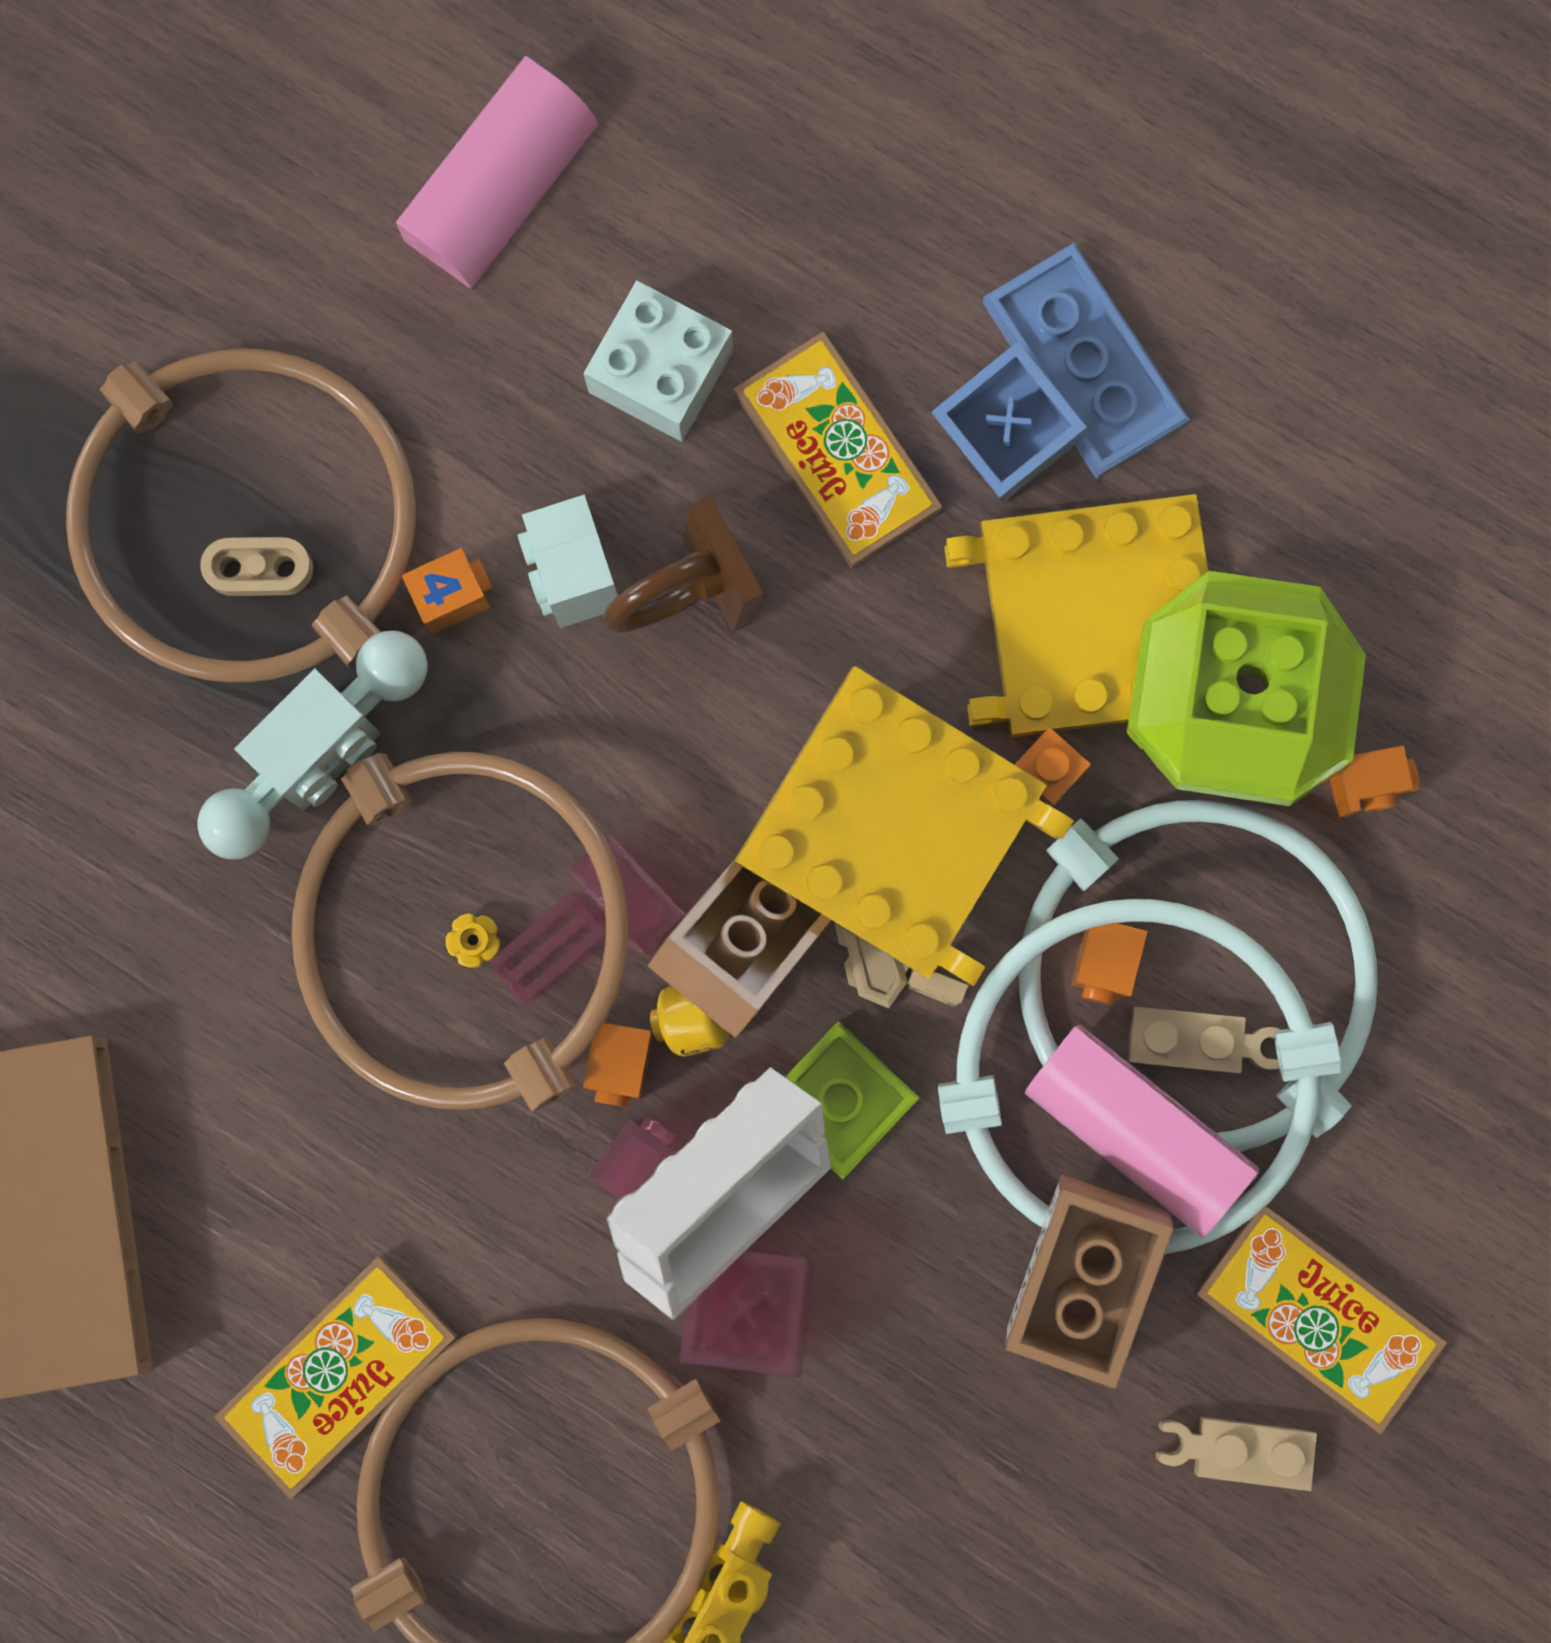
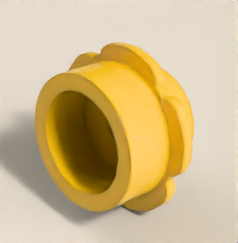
(473, 955)

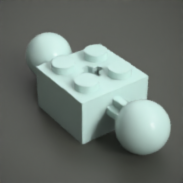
(310, 743)

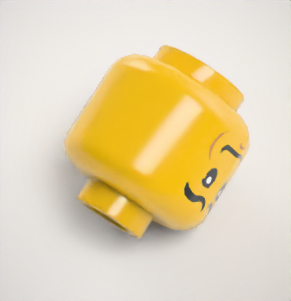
(684, 1025)

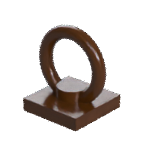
(709, 571)

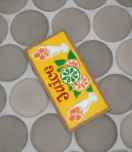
(837, 449)
(1320, 1318)
(335, 1377)

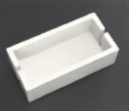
(720, 1192)

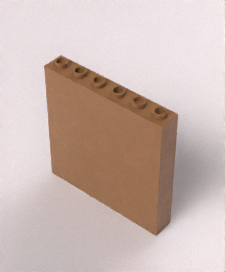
(65, 1224)

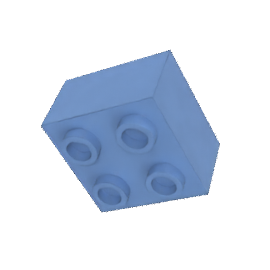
(1010, 422)

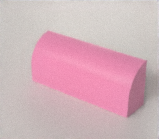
(497, 172)
(1141, 1131)

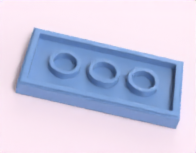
(1089, 357)

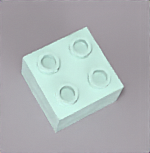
(659, 361)

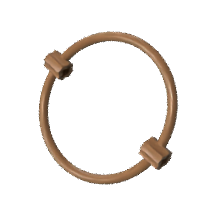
(144, 405)
(379, 795)
(678, 1416)

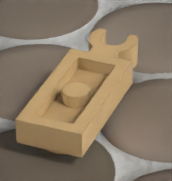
(1195, 1041)
(1244, 1452)

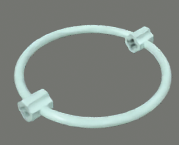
(1087, 855)
(1302, 1053)

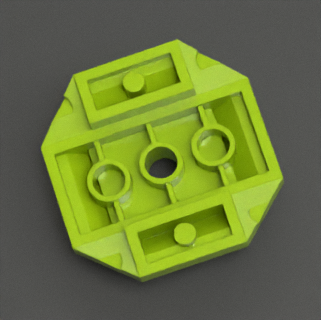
(1238, 743)

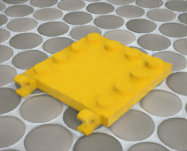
(1074, 604)
(895, 824)

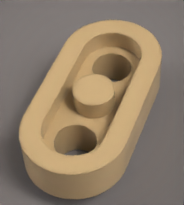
(259, 566)

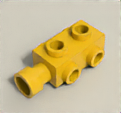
(741, 1588)

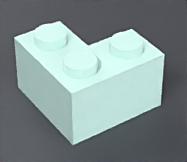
(570, 562)

